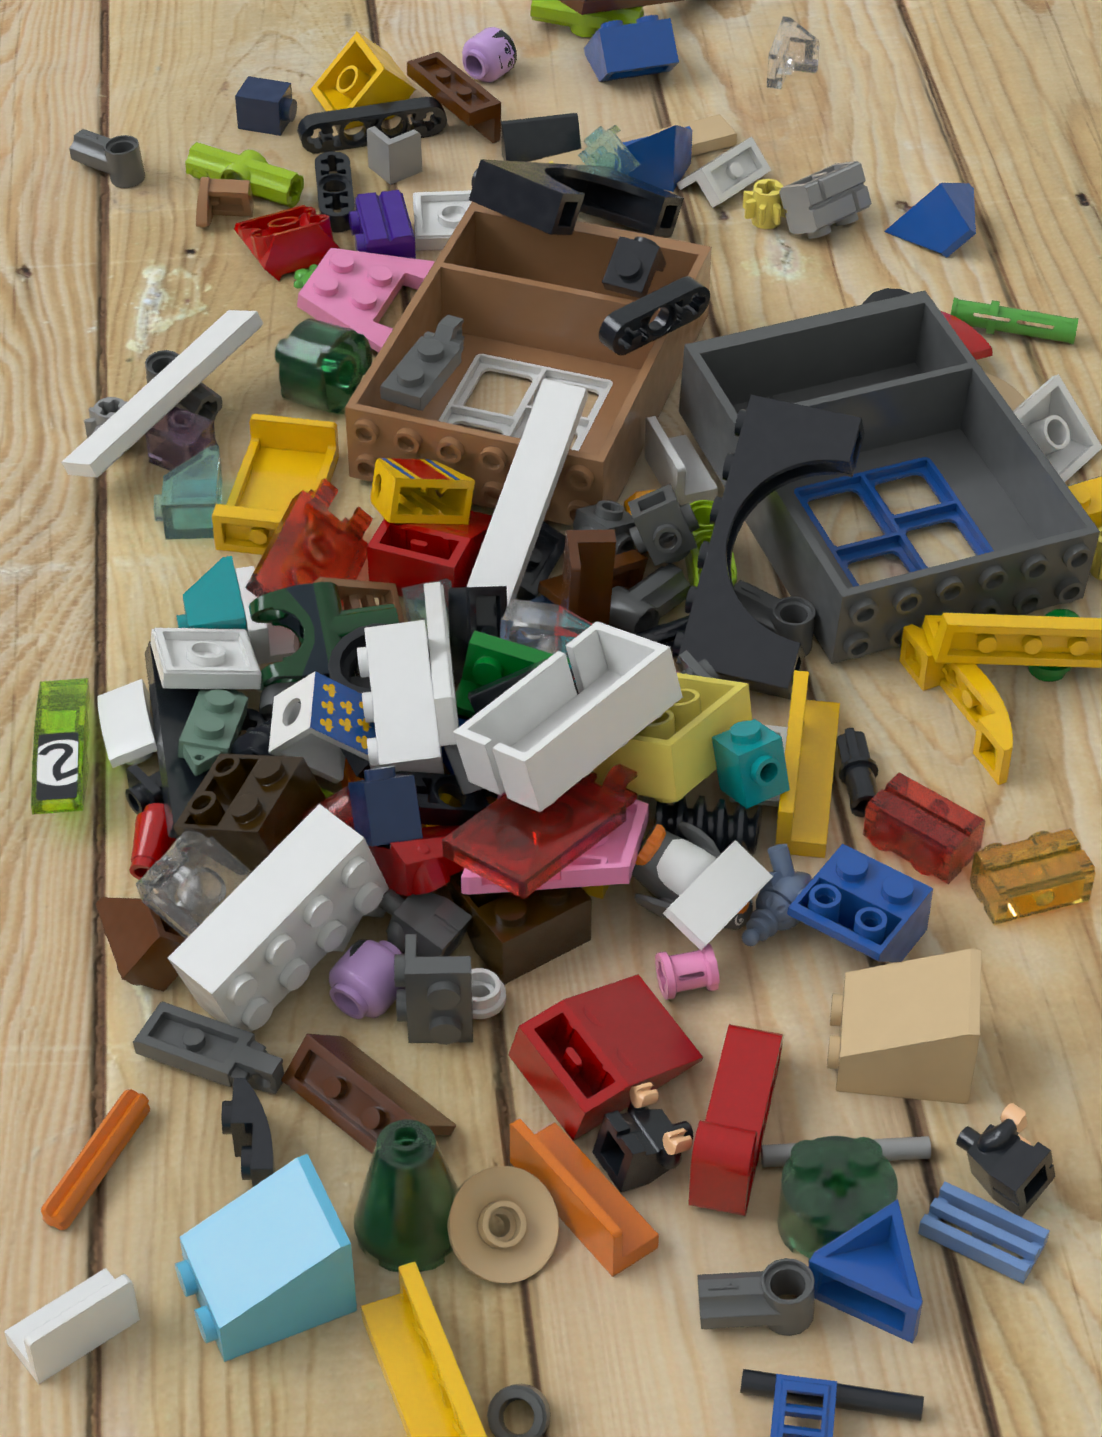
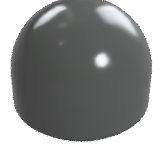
(516, 1392)

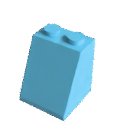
(269, 1263)

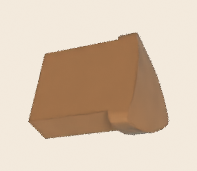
(223, 198)

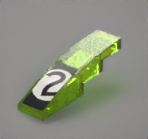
(60, 746)

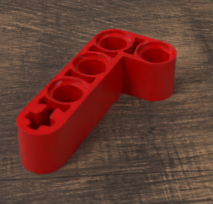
(736, 1120)

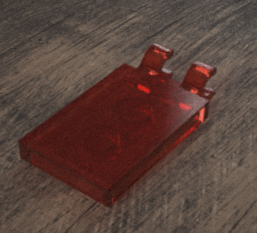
(312, 544)
(529, 847)

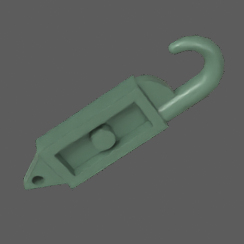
(212, 727)

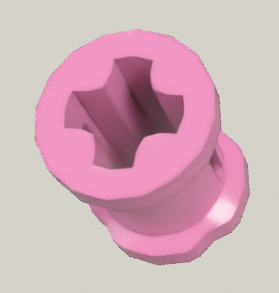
(687, 971)

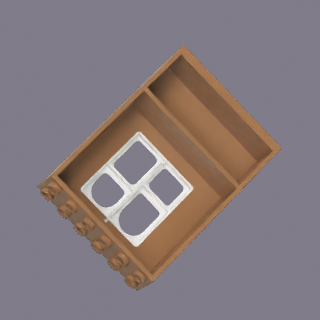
(532, 314)

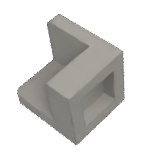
(394, 157)

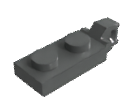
(426, 366)
(208, 1048)

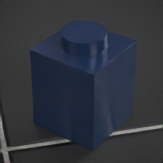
(265, 105)
(385, 807)

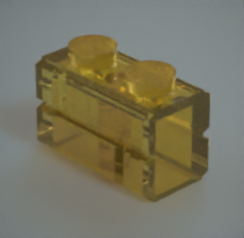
(1032, 875)

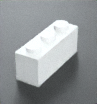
(400, 698)

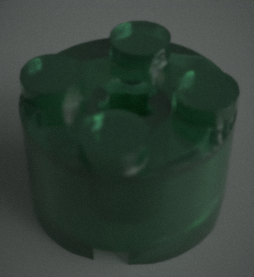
(322, 364)
(831, 1189)

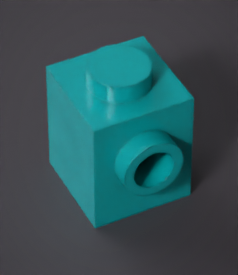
(750, 763)

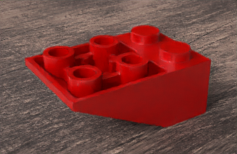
(426, 552)
(596, 1048)

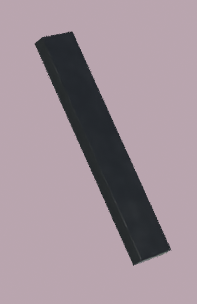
(170, 715)

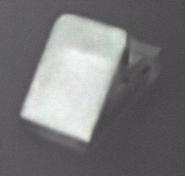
(791, 51)

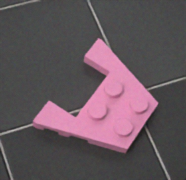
(358, 288)
(605, 863)

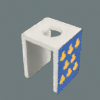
(321, 725)

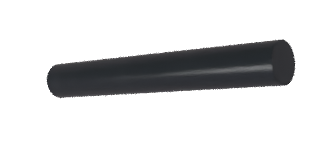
(847, 1396)

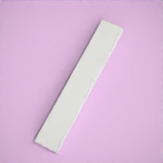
(162, 394)
(529, 487)
(441, 663)

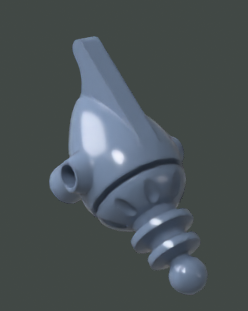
(776, 898)

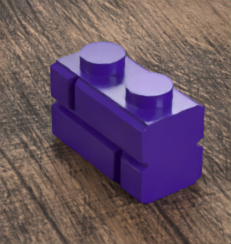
(382, 225)

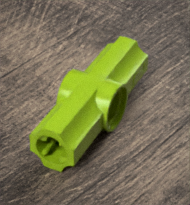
(581, 25)
(265, 179)

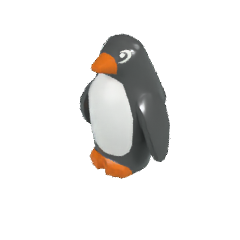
(671, 864)

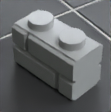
(825, 199)

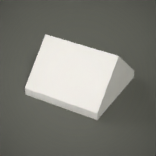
(1058, 427)

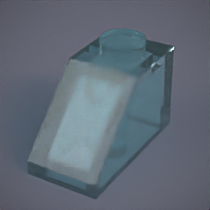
(191, 496)

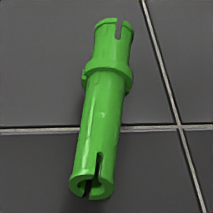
(1063, 330)

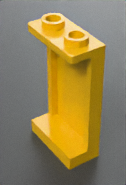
(278, 464)

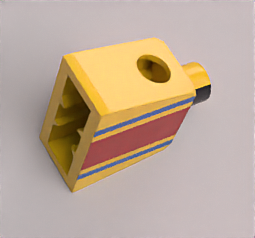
(406, 492)

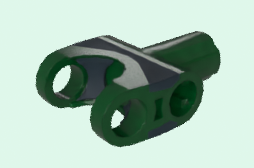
(318, 621)

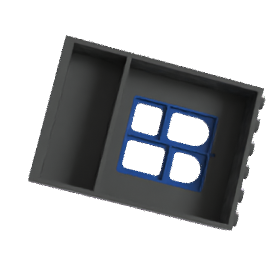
(922, 415)

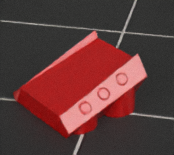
(288, 239)
(416, 864)

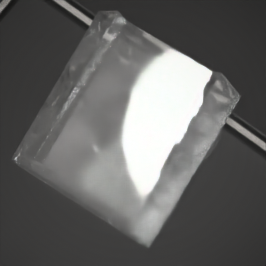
(191, 881)

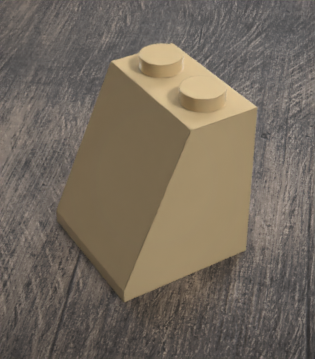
(909, 1028)

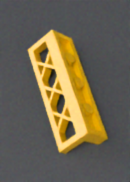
(1014, 639)
(810, 769)
(420, 1362)

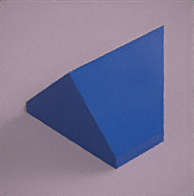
(662, 156)
(940, 219)
(872, 1274)

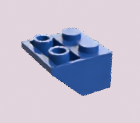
(632, 49)
(865, 905)

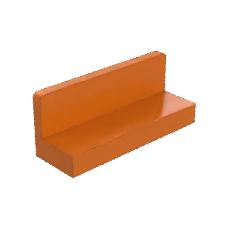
(583, 1196)

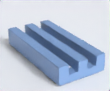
(988, 1226)

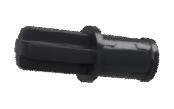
(857, 770)

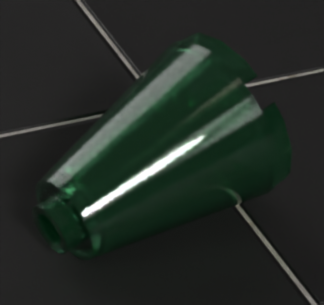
(406, 1199)

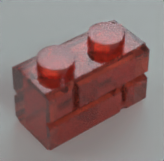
(923, 828)

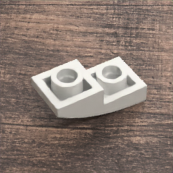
(127, 724)
(717, 895)

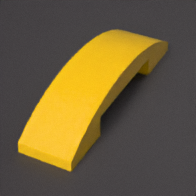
(971, 694)

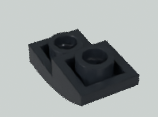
(250, 1132)

